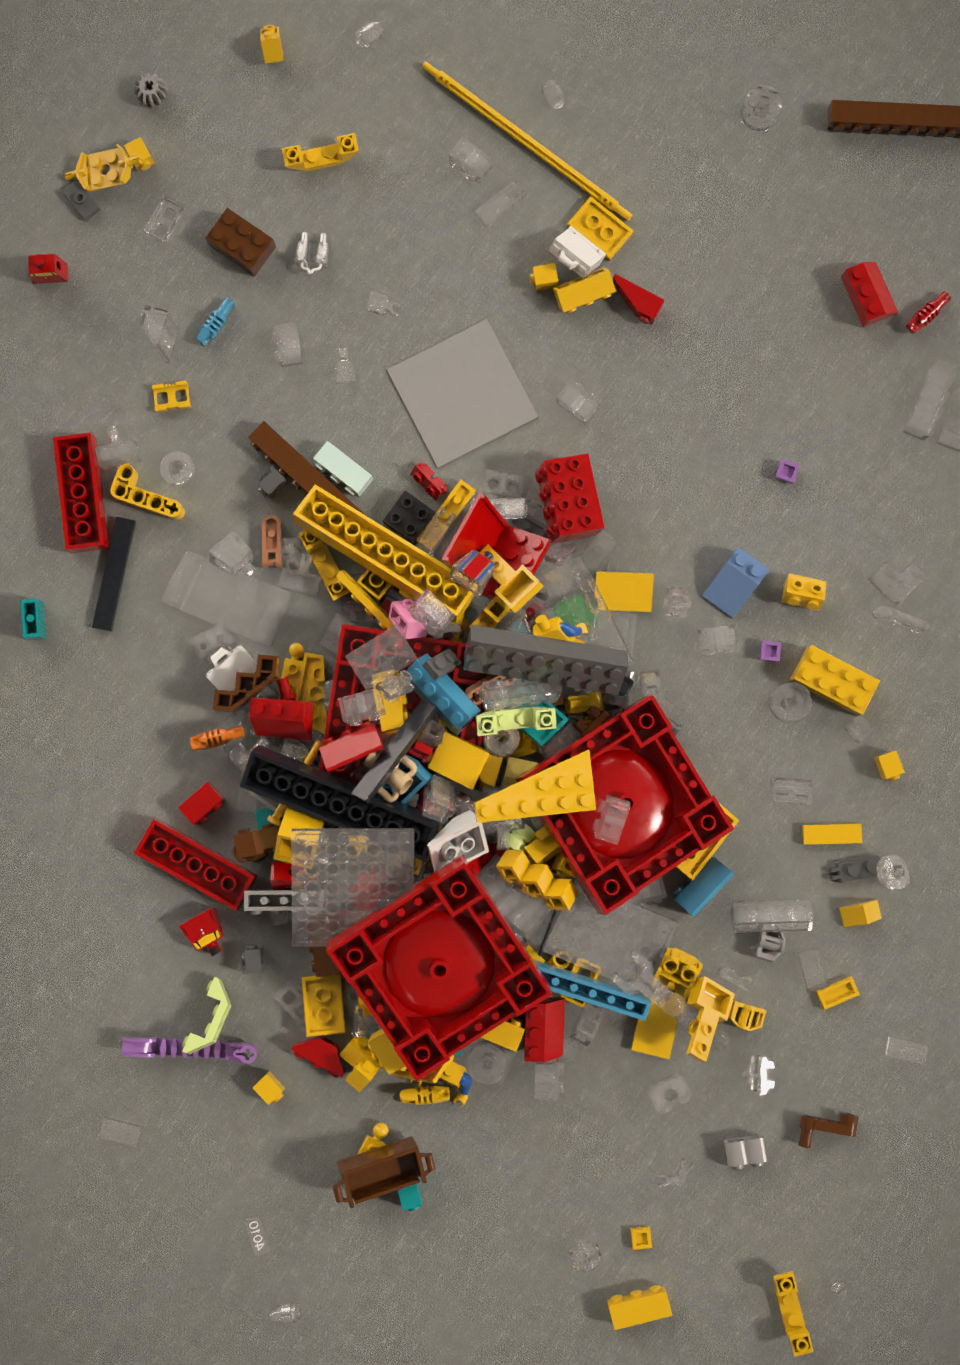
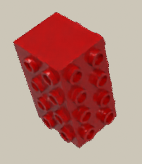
(569, 498)

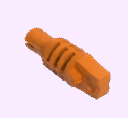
(216, 738)

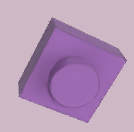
(787, 471)
(770, 651)

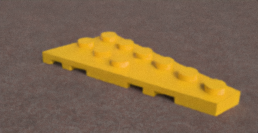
(553, 791)

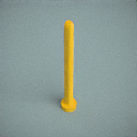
(281, 807)

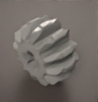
(147, 83)

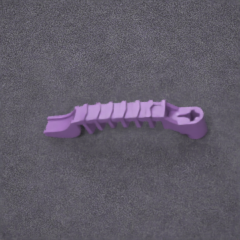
(164, 1046)

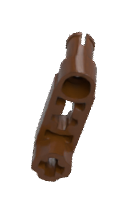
(846, 1126)

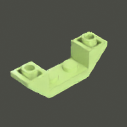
(522, 717)
(194, 1042)

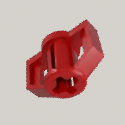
(420, 751)

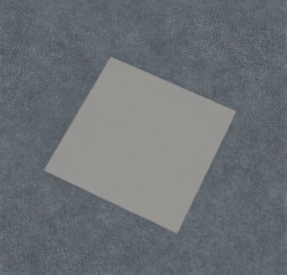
(462, 393)

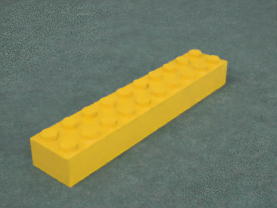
(379, 550)

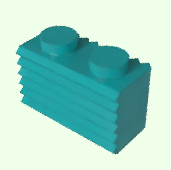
(33, 619)

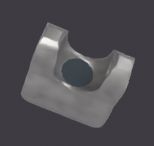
(623, 698)

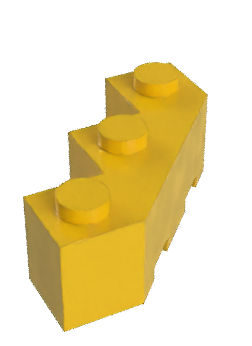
(537, 880)

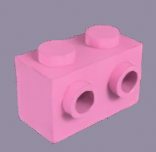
(402, 618)

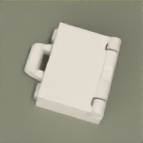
(577, 252)
(224, 674)

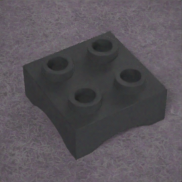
(409, 517)

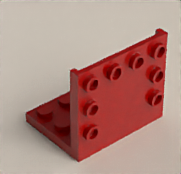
(486, 527)

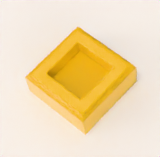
(641, 1238)

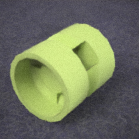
(520, 837)

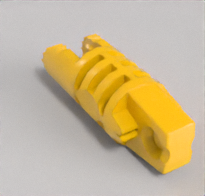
(425, 1095)

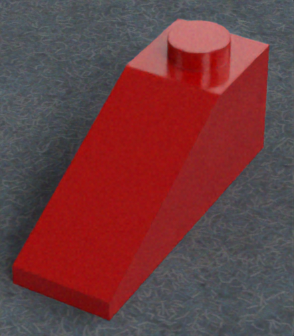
(640, 301)

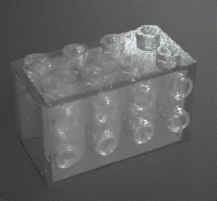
(520, 910)

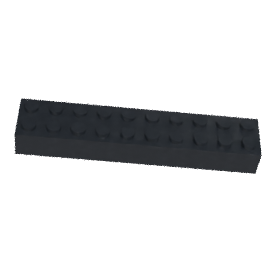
(331, 797)

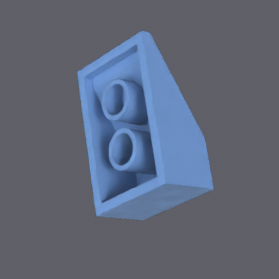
(735, 582)

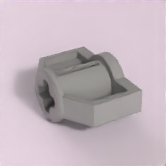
(448, 633)
(770, 943)

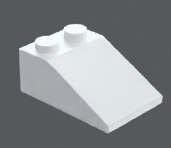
(458, 838)

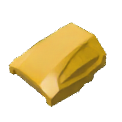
(679, 971)

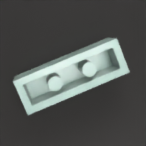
(342, 469)

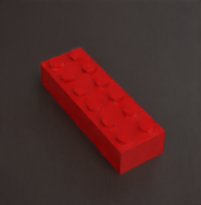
(80, 493)
(195, 864)

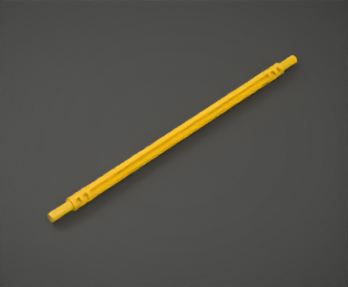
(527, 141)

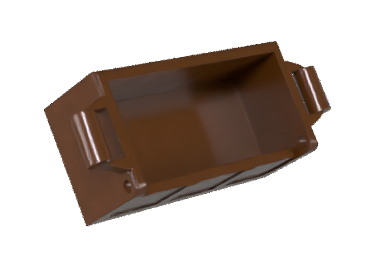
(381, 1171)

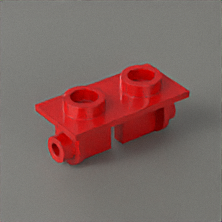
(422, 474)

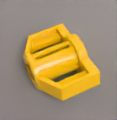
(746, 1016)

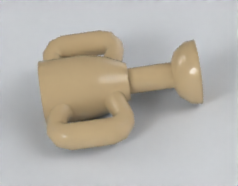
(397, 780)

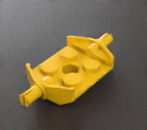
(91, 169)

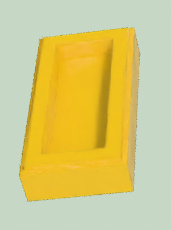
(837, 993)

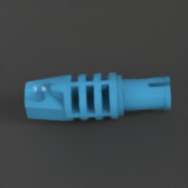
(215, 322)

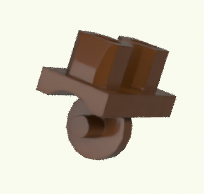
(596, 716)

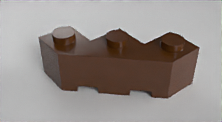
(248, 685)
(256, 842)

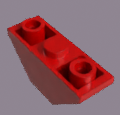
(321, 1053)

